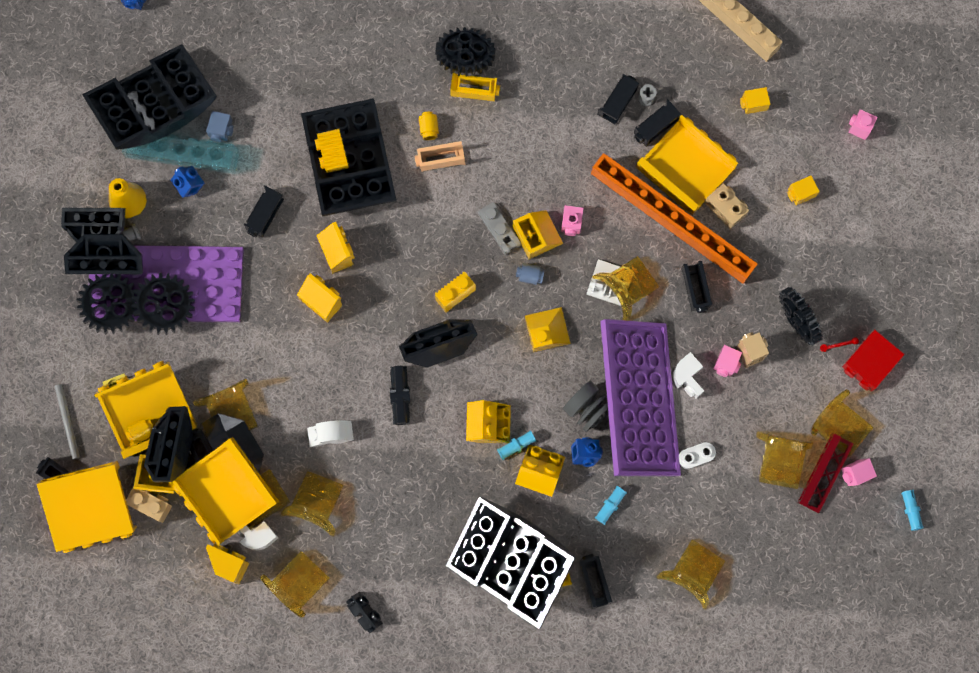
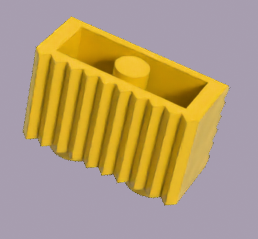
(332, 151)
(455, 291)

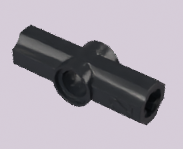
(400, 395)

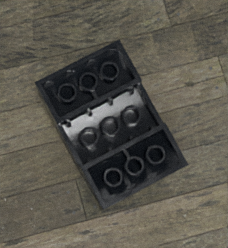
(151, 100)
(368, 176)
(511, 560)

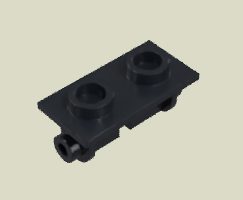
(370, 618)

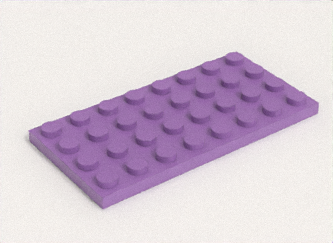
(209, 271)
(640, 398)

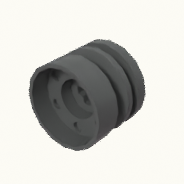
(587, 406)

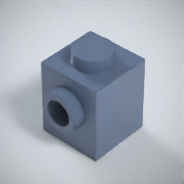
(219, 126)

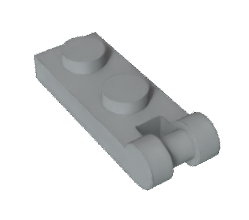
(498, 228)

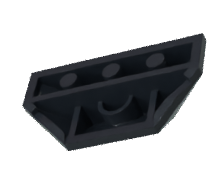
(92, 221)
(103, 255)
(438, 342)
(223, 427)
(169, 445)

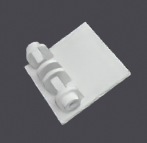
(598, 288)

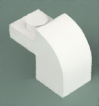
(684, 375)
(330, 432)
(258, 538)

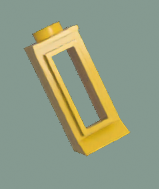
(480, 94)

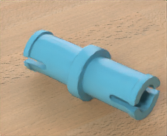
(516, 445)
(610, 505)
(912, 510)

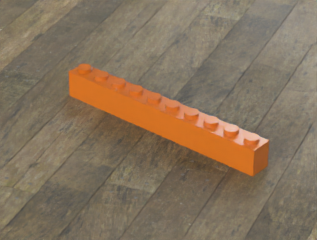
(673, 218)

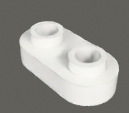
(697, 455)

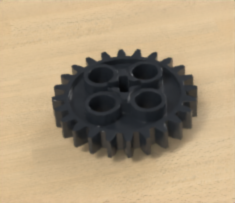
(465, 51)
(106, 286)
(800, 316)
(155, 319)

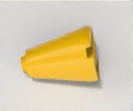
(127, 195)

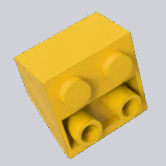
(536, 233)
(334, 248)
(319, 297)
(488, 422)
(540, 470)
(226, 565)

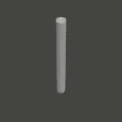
(67, 422)

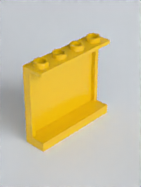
(687, 165)
(140, 398)
(224, 491)
(85, 507)

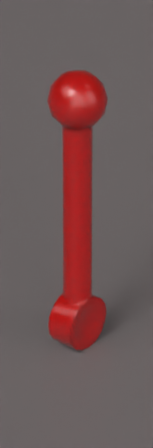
(823, 348)

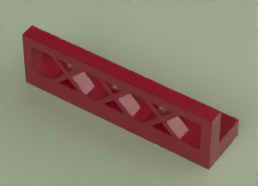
(819, 469)

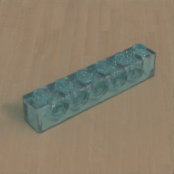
(226, 164)

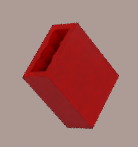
(872, 361)

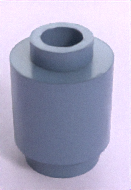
(530, 273)

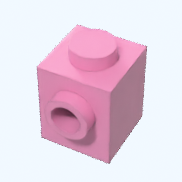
(862, 124)
(572, 220)
(728, 361)
(858, 472)

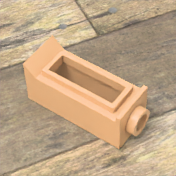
(423, 153)

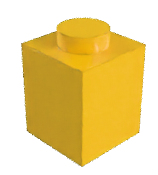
(755, 100)
(803, 190)

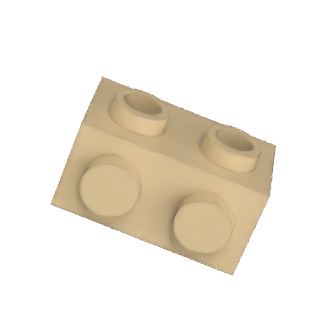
(727, 206)
(753, 349)
(148, 504)

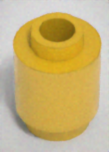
(428, 126)
(139, 431)

